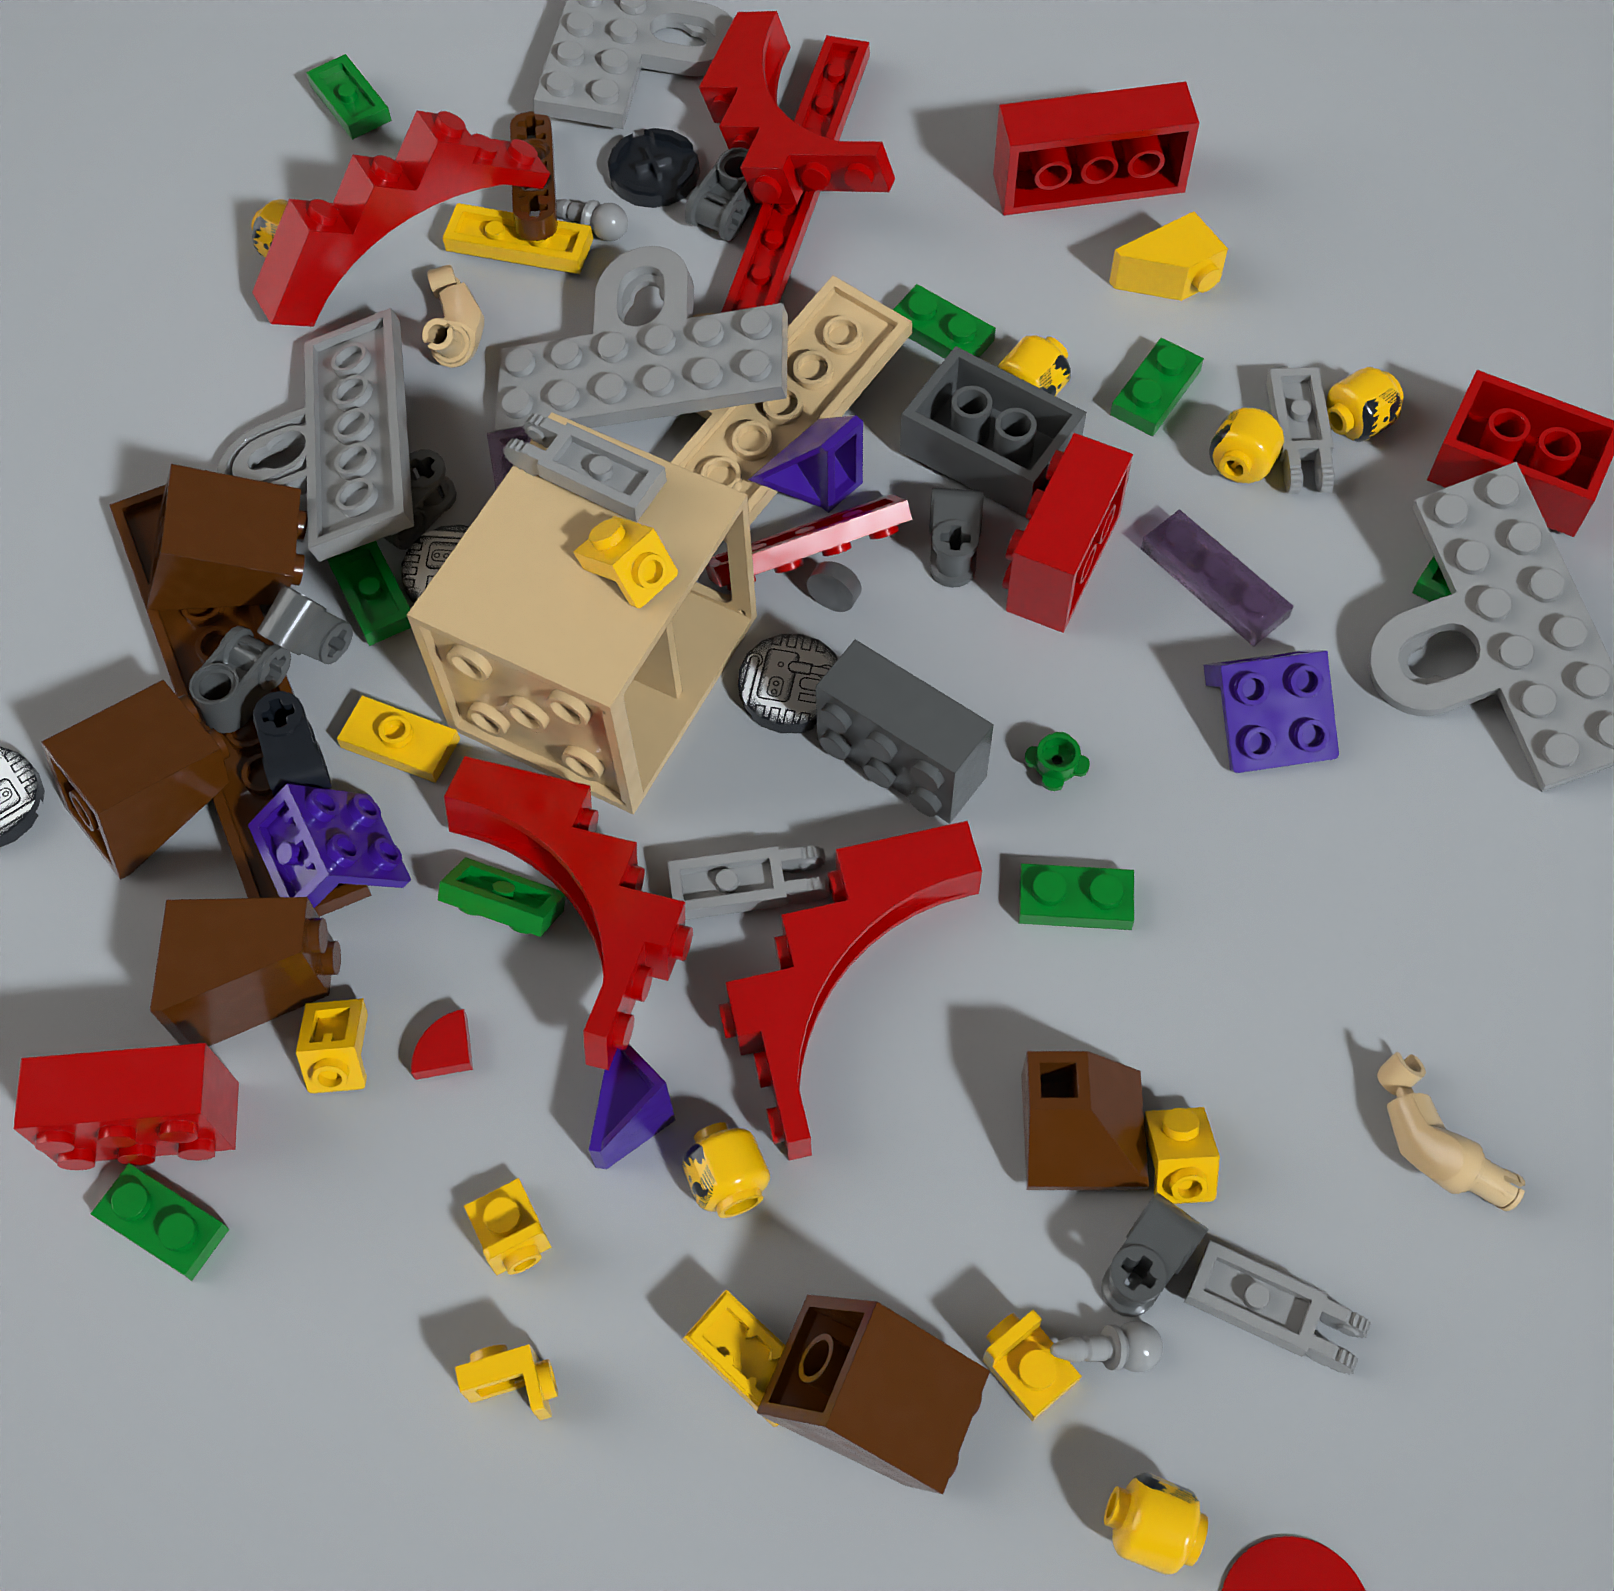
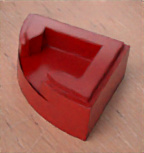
(443, 1047)

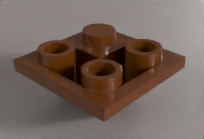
(1082, 1123)

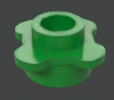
(1059, 746)

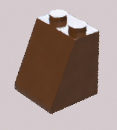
(224, 541)
(137, 773)
(239, 964)
(875, 1390)

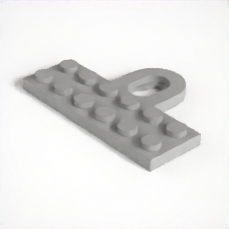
(607, 44)
(648, 369)
(352, 437)
(1526, 627)

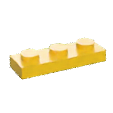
(493, 236)

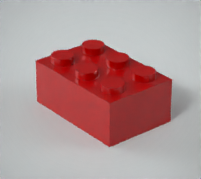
(1553, 442)
(1065, 531)
(127, 1105)

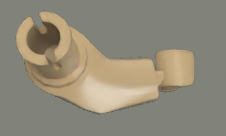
(458, 334)
(1440, 1154)

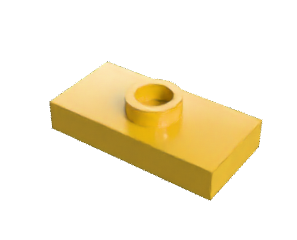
(398, 739)
(736, 1347)

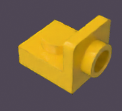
(332, 1045)
(508, 1229)
(1025, 1366)

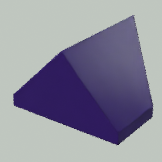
(819, 464)
(629, 1109)

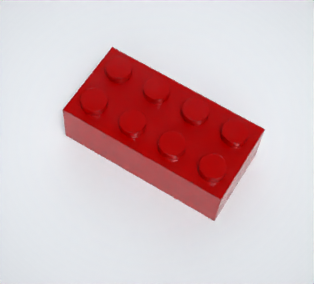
(1094, 148)

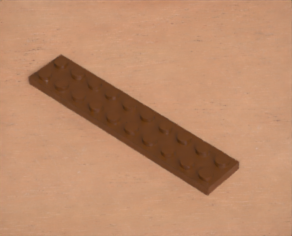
(186, 643)

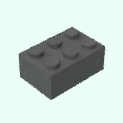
(988, 429)
(902, 732)

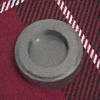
(834, 586)

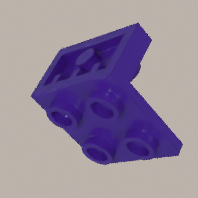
(1276, 709)
(324, 839)

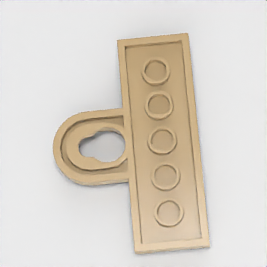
(831, 359)

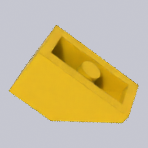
(1171, 260)

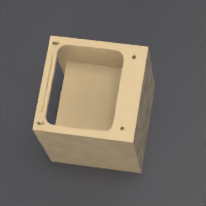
(556, 657)

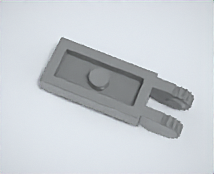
(1301, 411)
(587, 466)
(746, 880)
(1273, 1306)

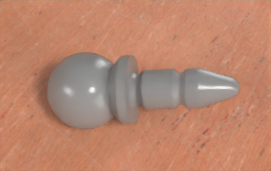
(606, 219)
(1131, 1346)

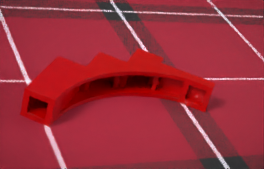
(781, 153)
(377, 194)
(554, 830)
(872, 893)

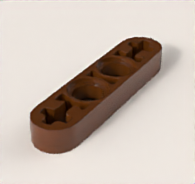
(543, 199)

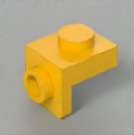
(629, 556)
(1183, 1154)
(501, 1370)

